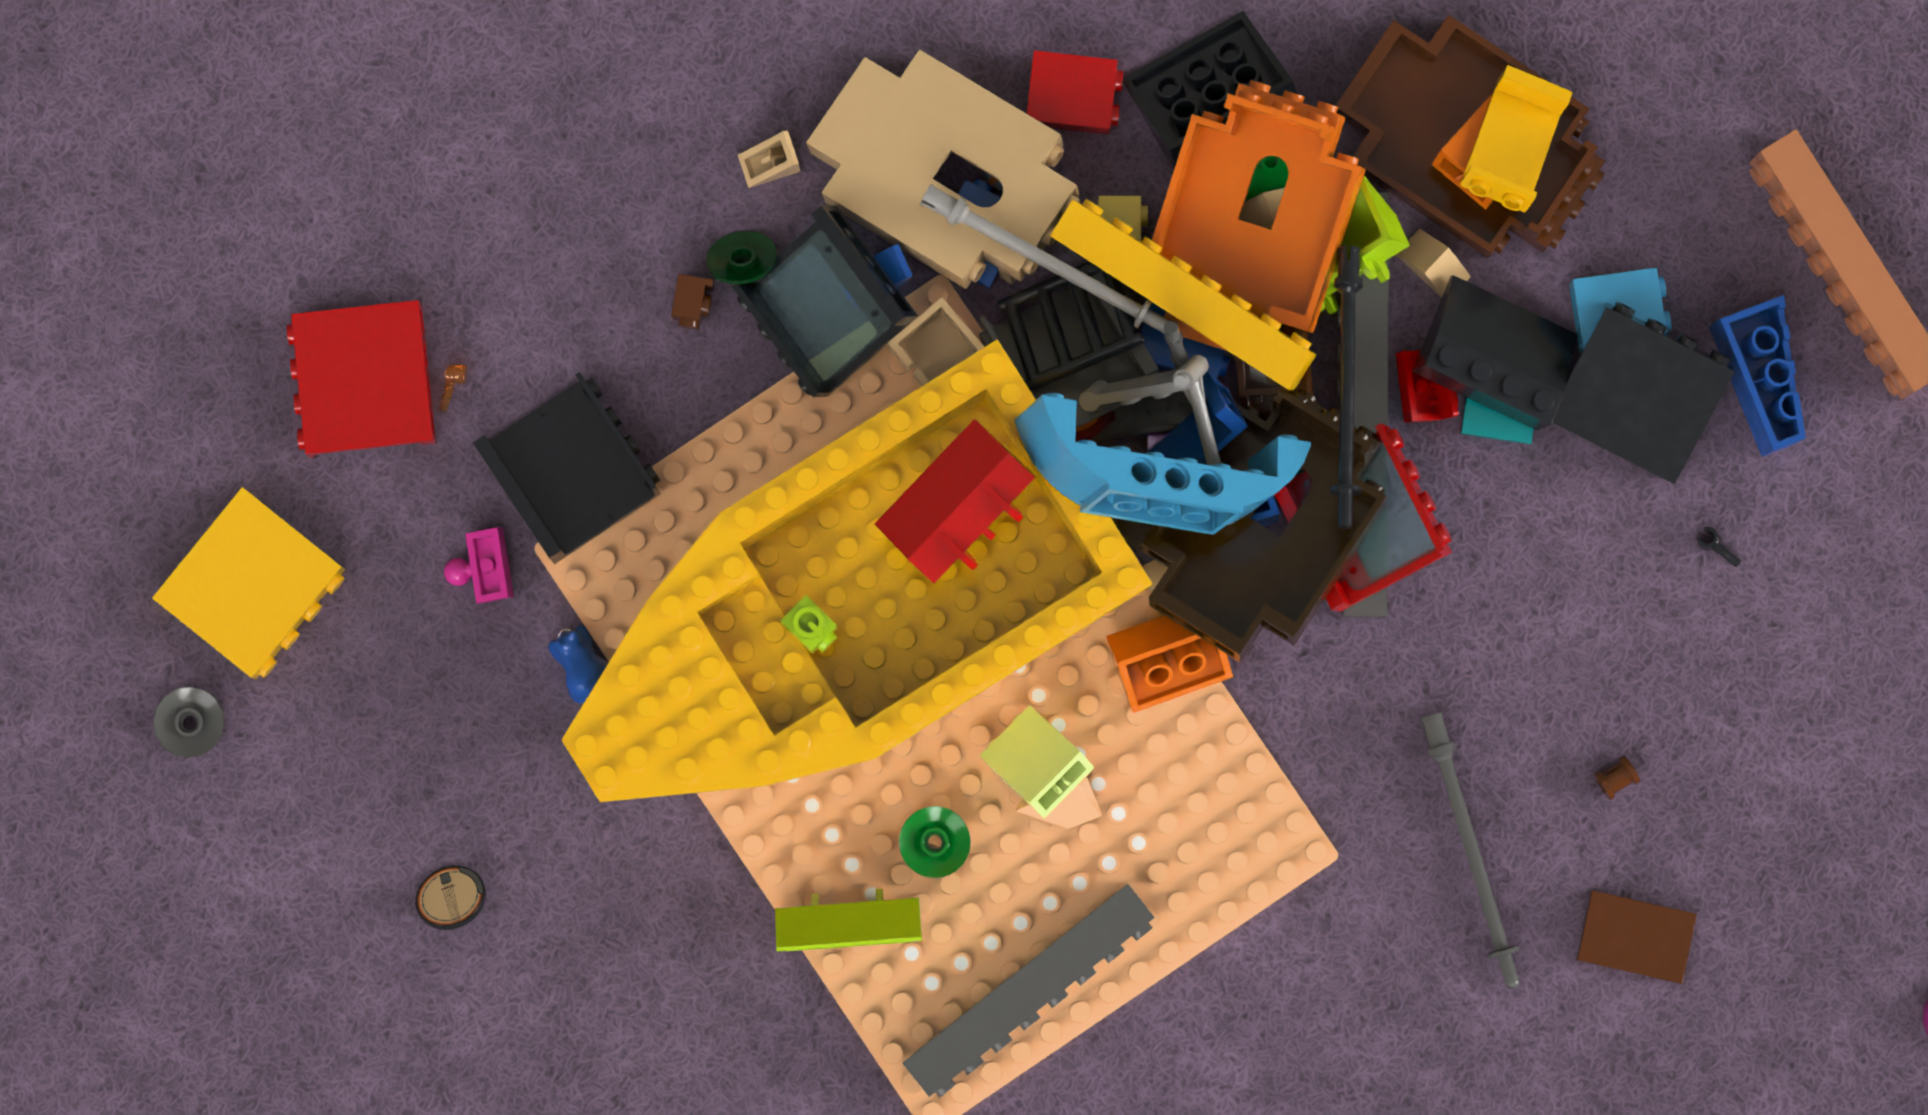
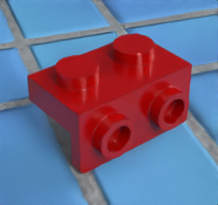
(1421, 397)

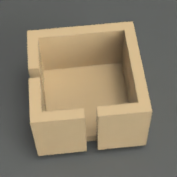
(934, 343)

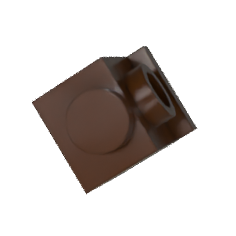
(691, 300)

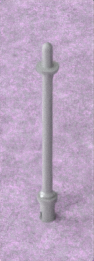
(958, 212)

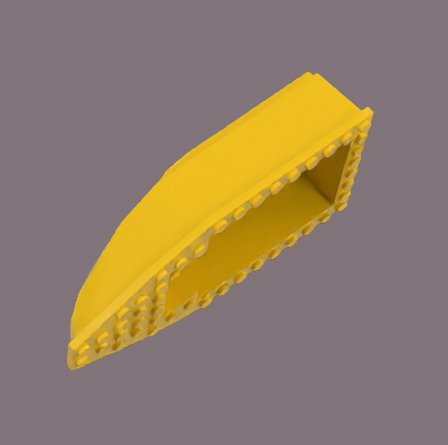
(730, 700)

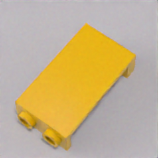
(1514, 139)

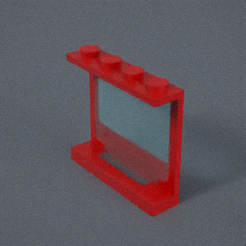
(1402, 537)

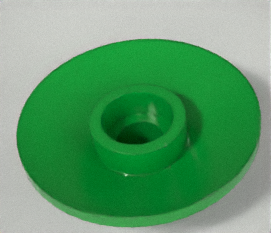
(941, 823)

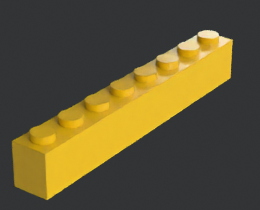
(1183, 294)

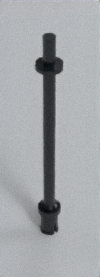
(1348, 285)

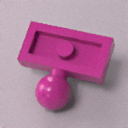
(487, 566)

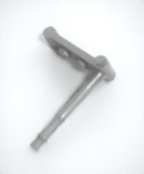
(1161, 385)

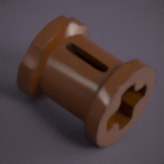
(1616, 777)

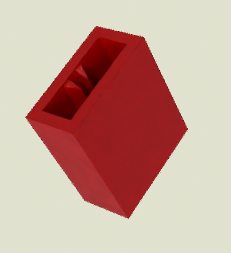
(1074, 92)

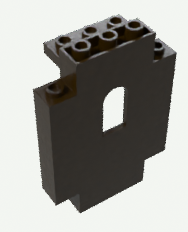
(1246, 574)

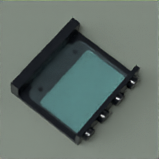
(826, 304)

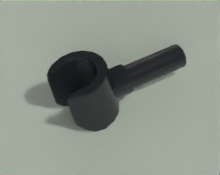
(1717, 547)

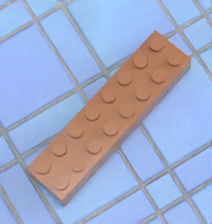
(1845, 262)

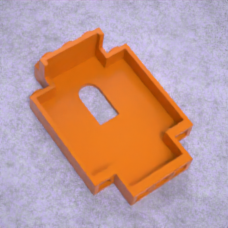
(1273, 269)

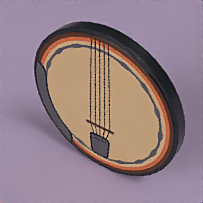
(450, 897)

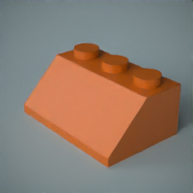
(1164, 662)

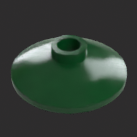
(741, 257)

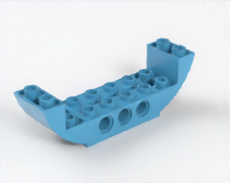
(1149, 485)

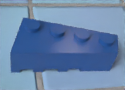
(1763, 373)

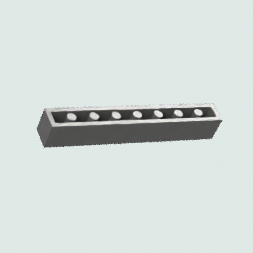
(1028, 990)

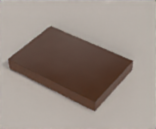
(1636, 937)

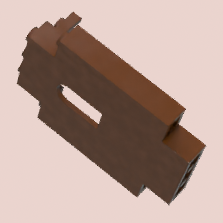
(1418, 97)

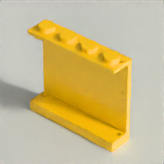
(250, 584)

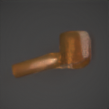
(454, 374)

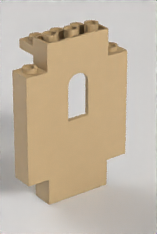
(894, 136)

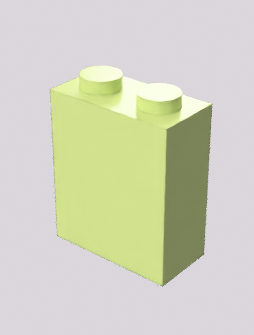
(1036, 761)

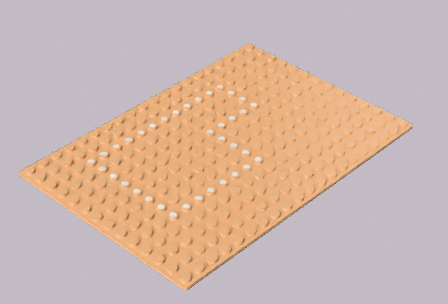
(1182, 787)

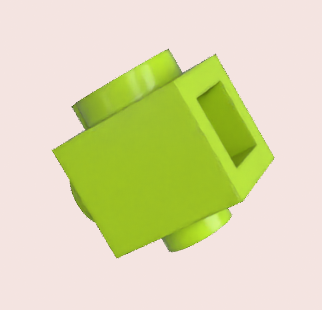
(810, 625)

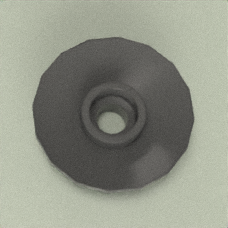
(171, 716)

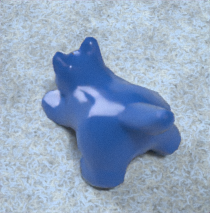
(579, 660)

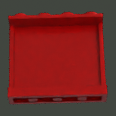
(361, 378)

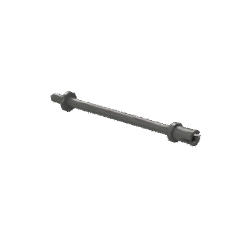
(1442, 751)

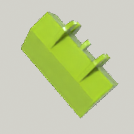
(1377, 234)
(848, 924)

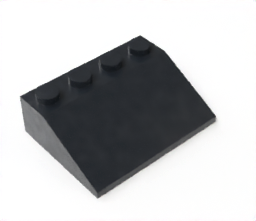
(1201, 77)
(1497, 354)

